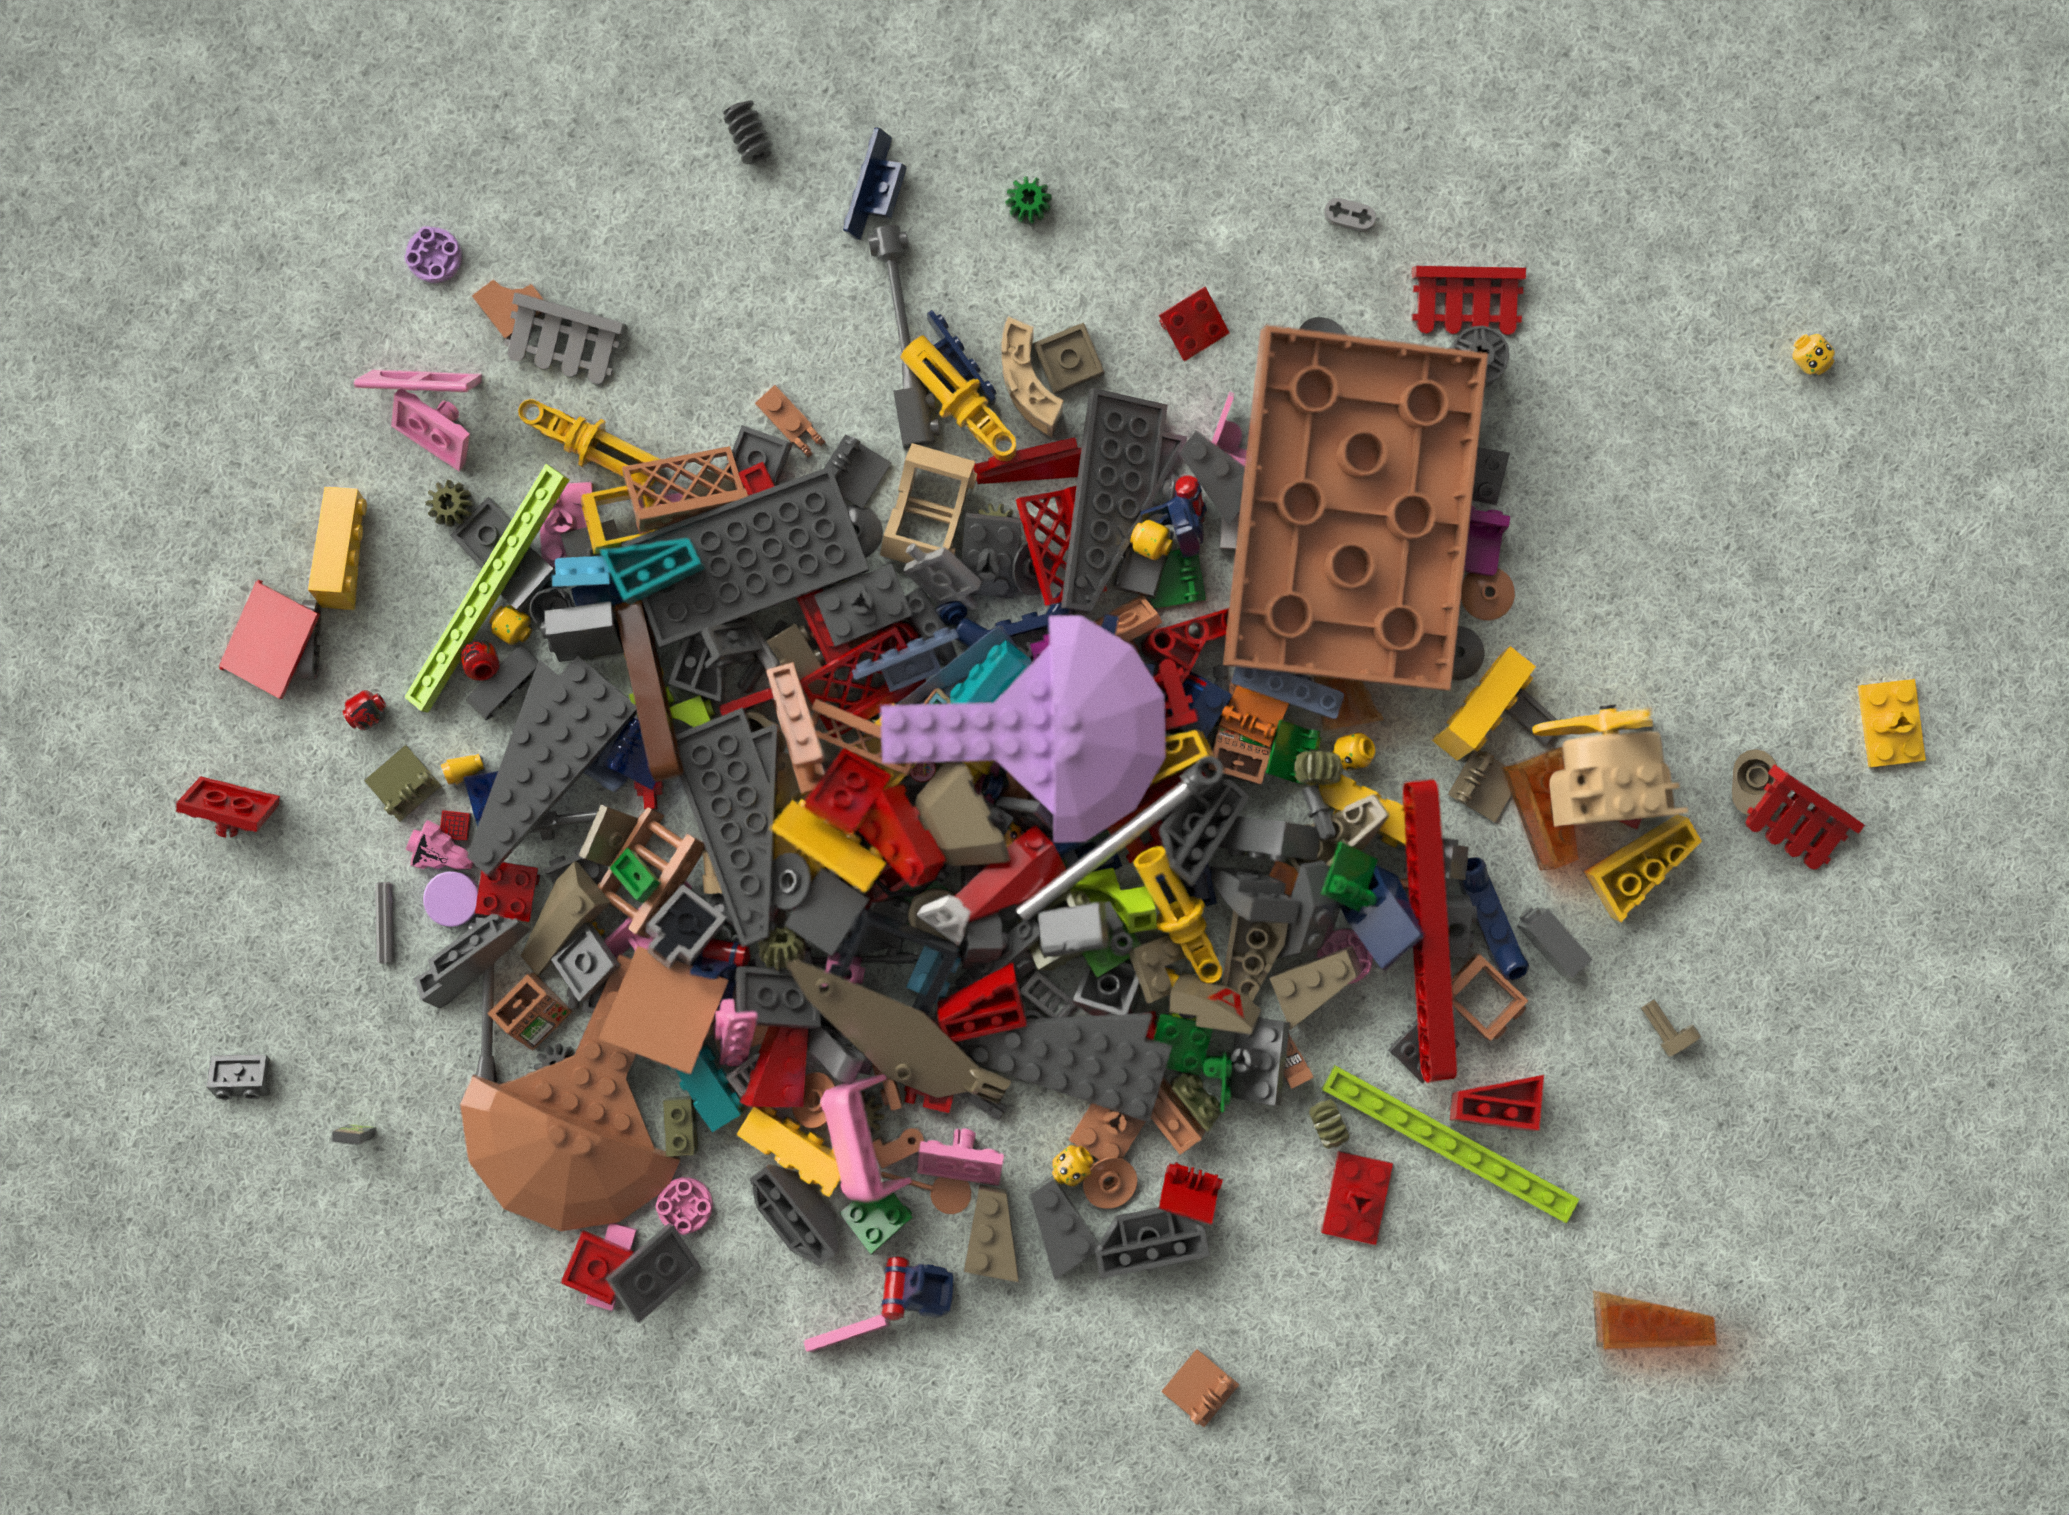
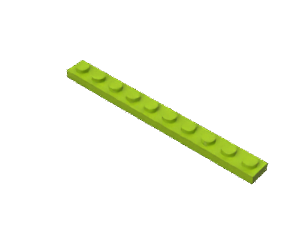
(487, 587)
(1450, 1144)

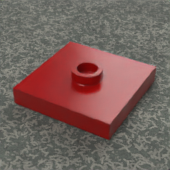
(593, 1262)

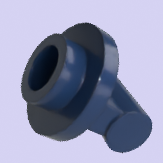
(952, 612)

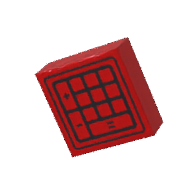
(456, 824)

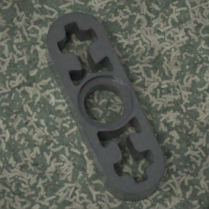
(309, 662)

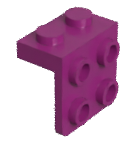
(1484, 541)

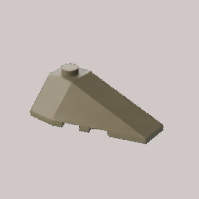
(1353, 826)
(570, 904)
(1251, 953)

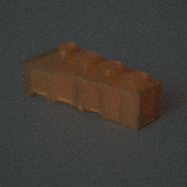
(1530, 789)
(1643, 1324)

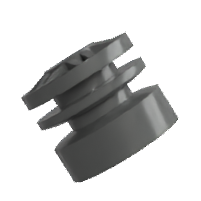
(1489, 341)

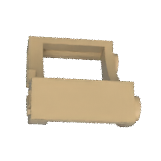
(1024, 388)
(937, 462)

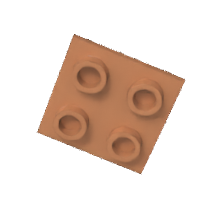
(1200, 1388)

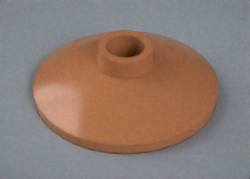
(1486, 607)
(811, 1113)
(1113, 1192)

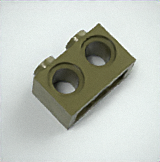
(680, 1126)

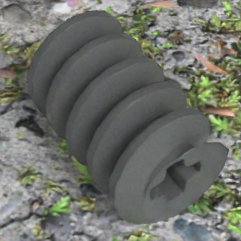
(746, 133)

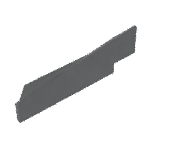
(468, 958)

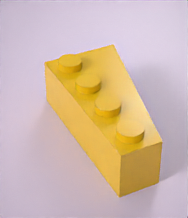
(1639, 866)
(792, 1147)

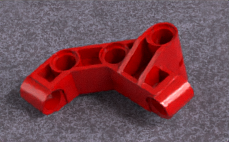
(1180, 646)

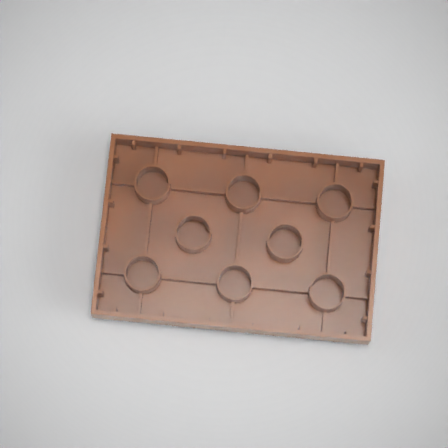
(1355, 508)

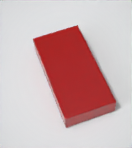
(748, 701)

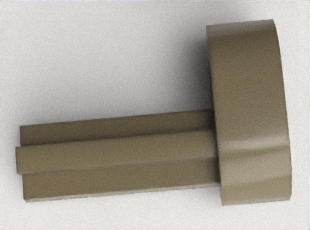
(1672, 1041)

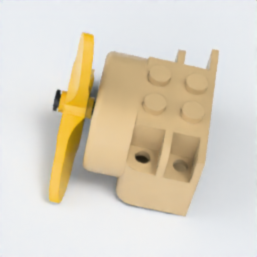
(1612, 772)

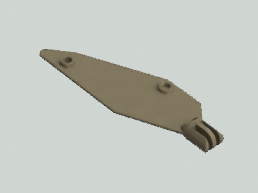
(897, 1038)

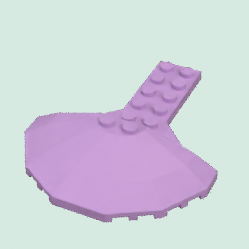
(1072, 729)

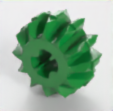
(1039, 204)

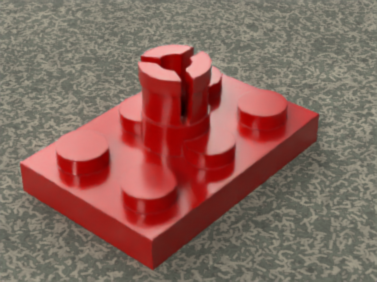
(847, 791)
(227, 805)
(1356, 1197)

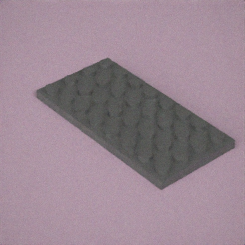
(757, 555)

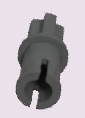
(1319, 812)

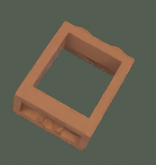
(1512, 1010)

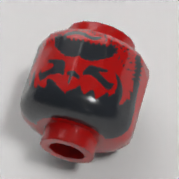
(479, 660)
(364, 710)

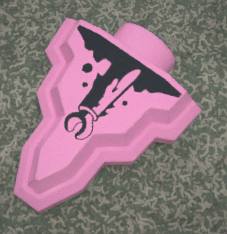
(436, 849)

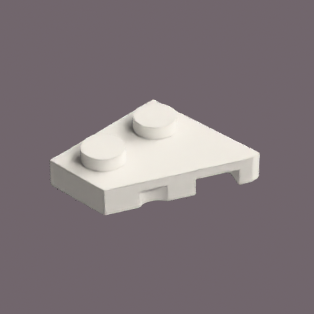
(947, 917)

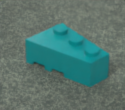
(651, 567)
(993, 676)
(710, 1090)

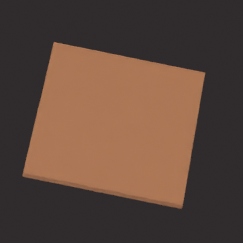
(663, 1011)

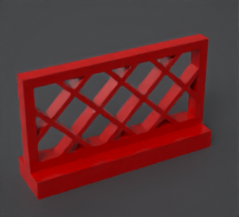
(1065, 503)
(869, 703)

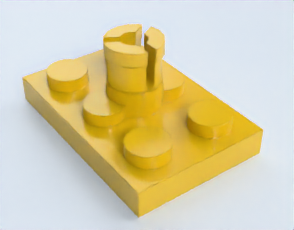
(1891, 723)

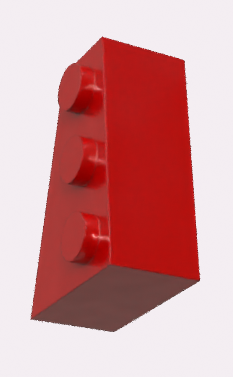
(901, 838)
(983, 1007)
(780, 1070)
(1501, 1105)

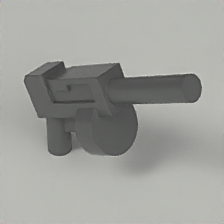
(552, 821)

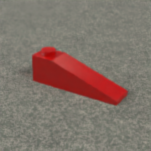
(1002, 884)

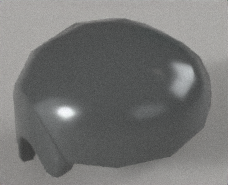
(545, 600)

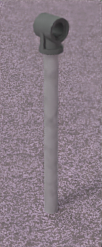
(1192, 784)

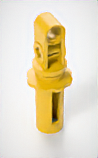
(965, 404)
(583, 438)
(1181, 917)

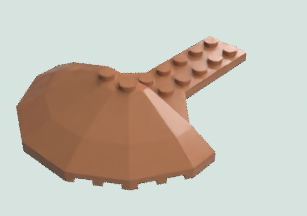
(567, 1136)

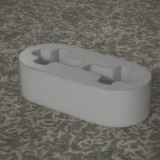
(1348, 221)

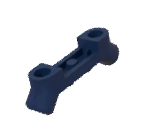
(971, 632)
(1493, 921)

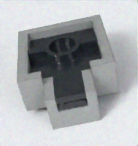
(683, 928)

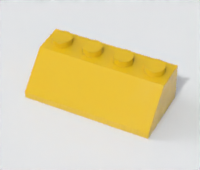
(830, 846)

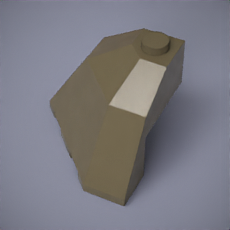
(959, 818)

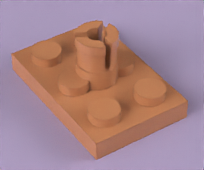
(1134, 619)
(1106, 1132)

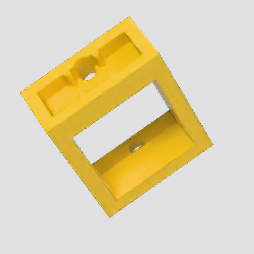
(591, 500)

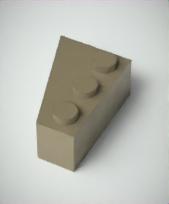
(791, 647)
(1314, 982)
(991, 1237)

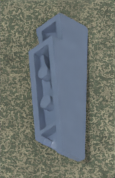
(959, 668)

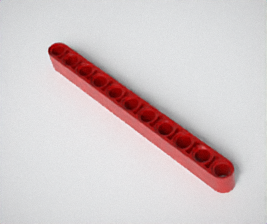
(1432, 952)

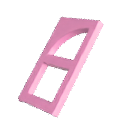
(418, 380)

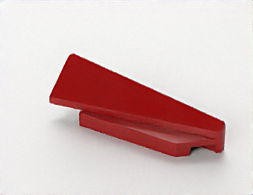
(1040, 462)

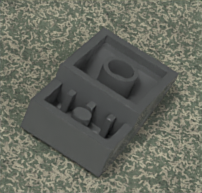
(1255, 895)

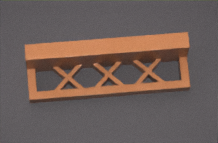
(861, 725)
(1175, 1119)

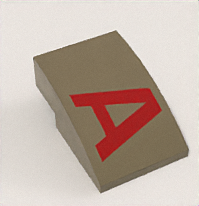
(1213, 1004)

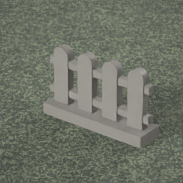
(550, 332)

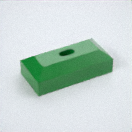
(628, 869)

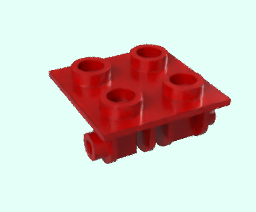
(1194, 324)
(508, 891)
(1190, 1193)

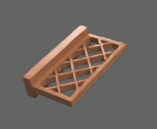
(673, 512)

